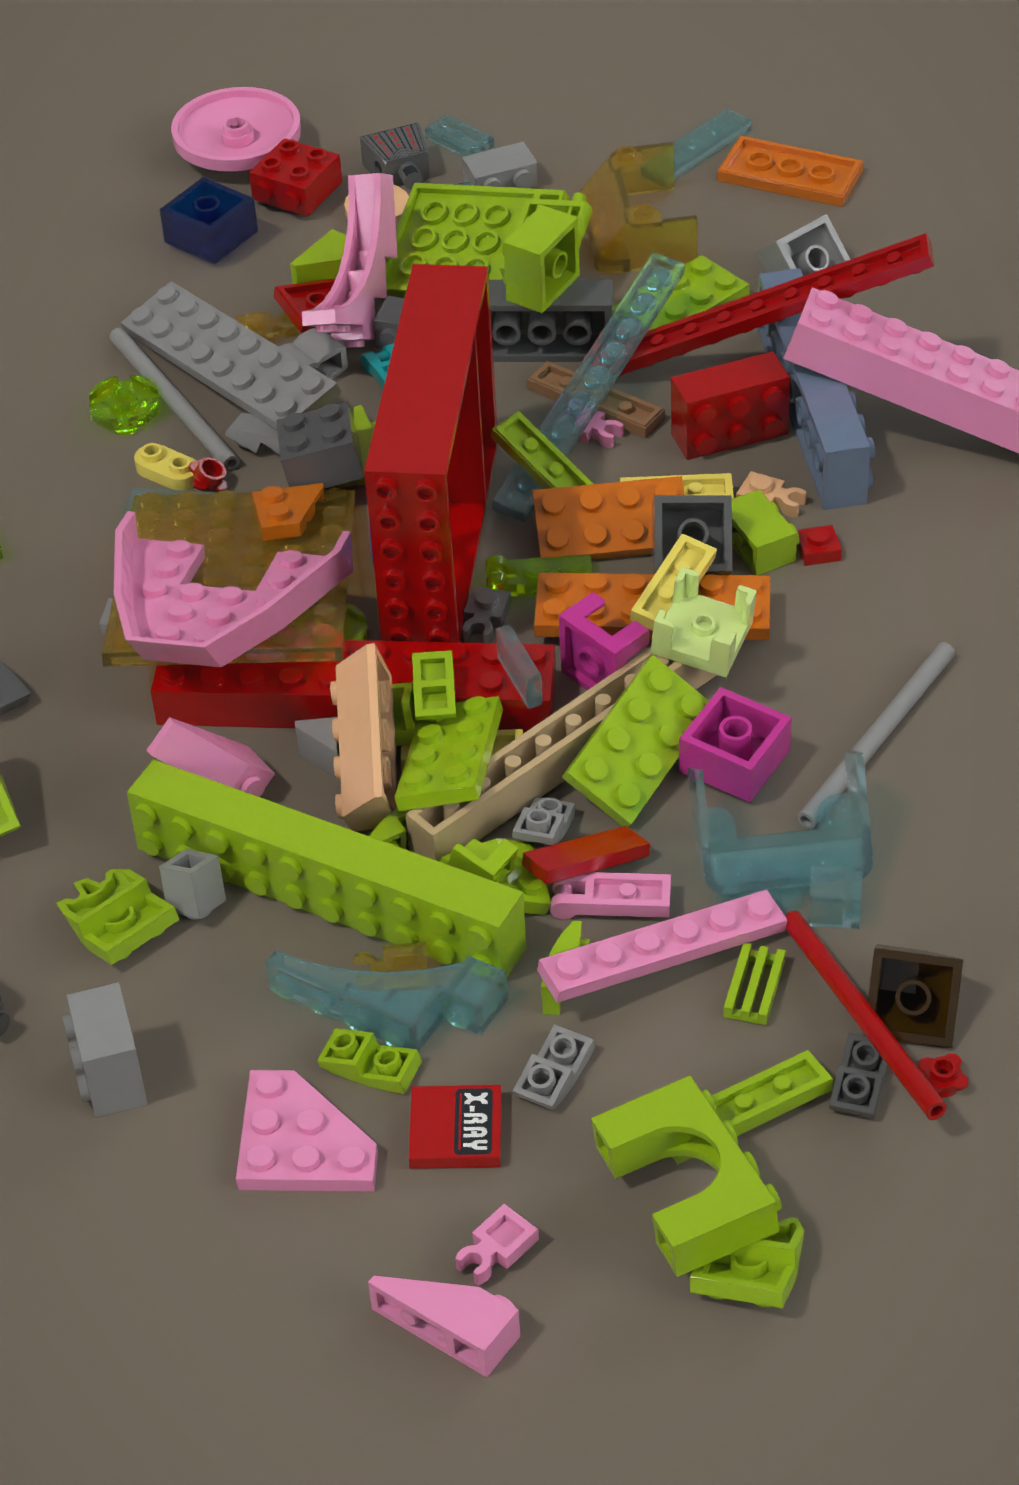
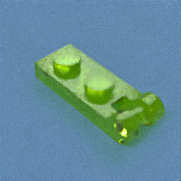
(522, 575)

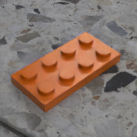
(599, 518)

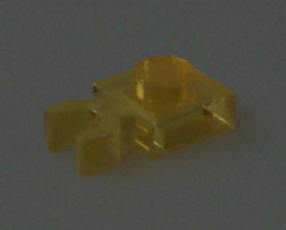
(269, 326)
(396, 958)

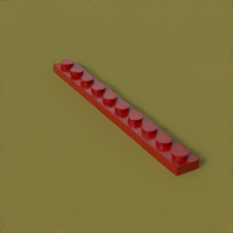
(781, 301)

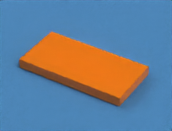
(790, 171)

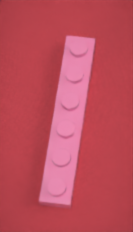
(661, 945)

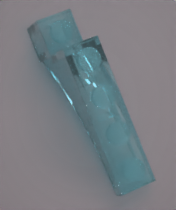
(395, 1006)

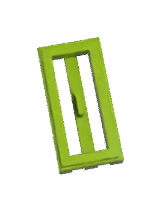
(761, 959)

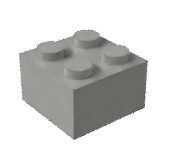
(104, 1050)

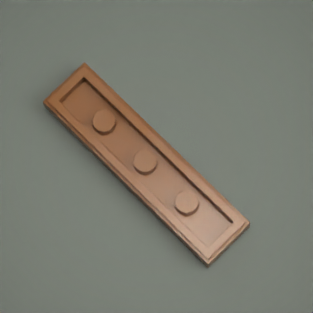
(634, 413)

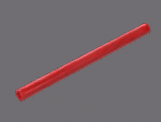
(865, 1017)

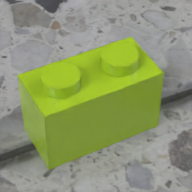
(762, 533)

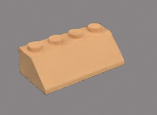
(365, 739)

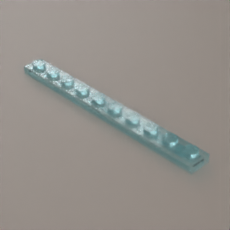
(595, 375)

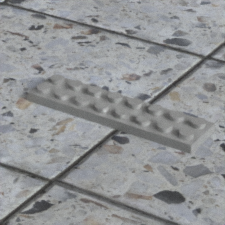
(228, 356)

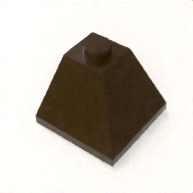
(916, 993)

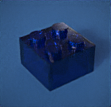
(209, 220)

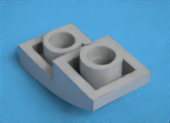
(253, 433)
(544, 821)
(555, 1069)

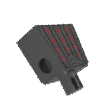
(397, 153)

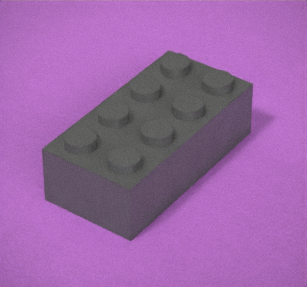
(560, 332)

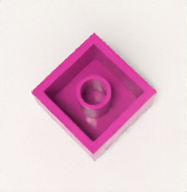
(735, 743)

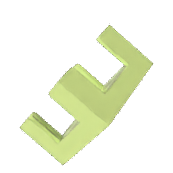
(702, 629)

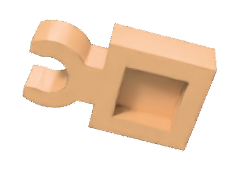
(774, 489)

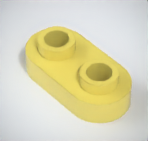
(164, 466)

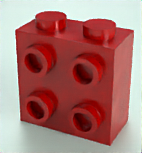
(295, 177)

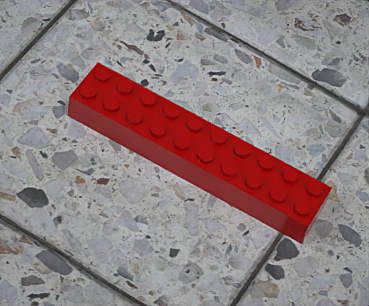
(295, 691)

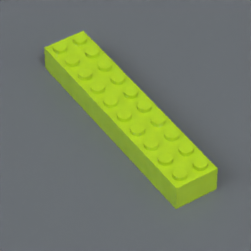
(329, 869)

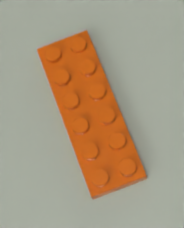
(621, 591)

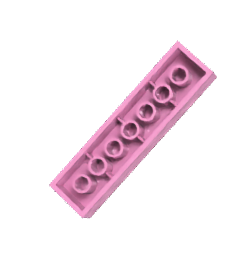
(908, 367)

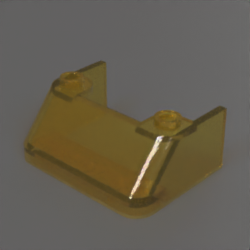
(627, 235)

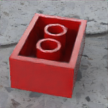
(730, 405)

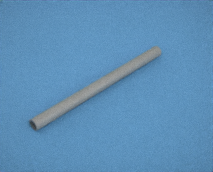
(174, 399)
(881, 728)

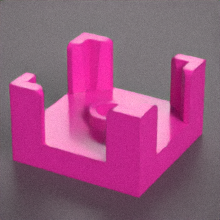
(590, 652)

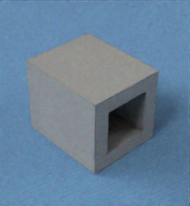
(193, 883)

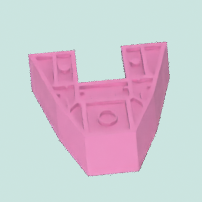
(207, 625)

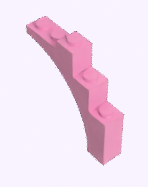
(361, 278)

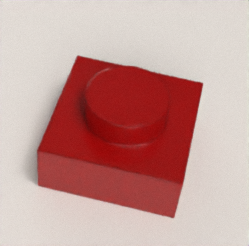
(819, 545)

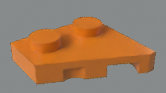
(285, 510)

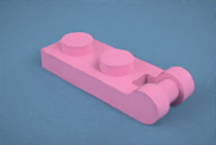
(612, 895)

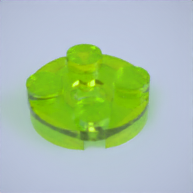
(124, 403)

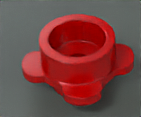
(208, 474)
(944, 1084)

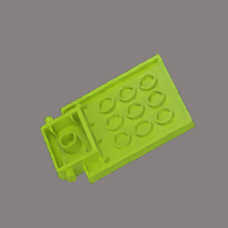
(468, 226)

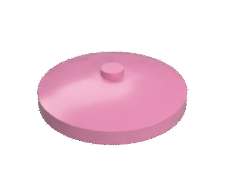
(234, 127)

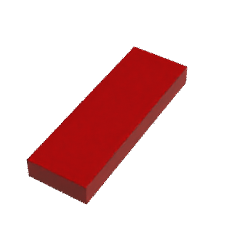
(585, 854)

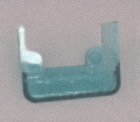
(786, 858)

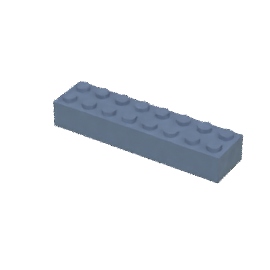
(822, 417)

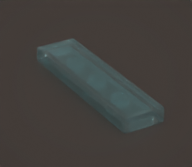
(708, 140)

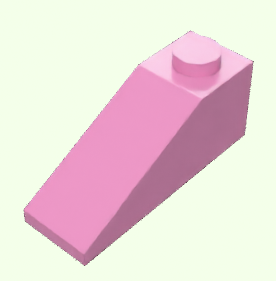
(211, 757)
(451, 1317)

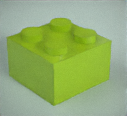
(541, 258)

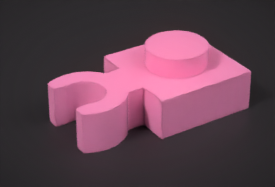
(602, 430)
(498, 1239)

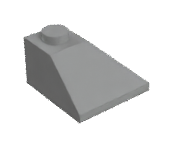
(807, 248)

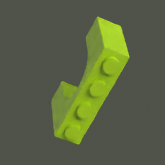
(685, 1122)

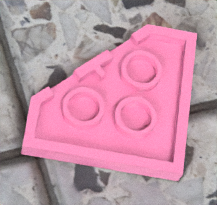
(300, 1140)

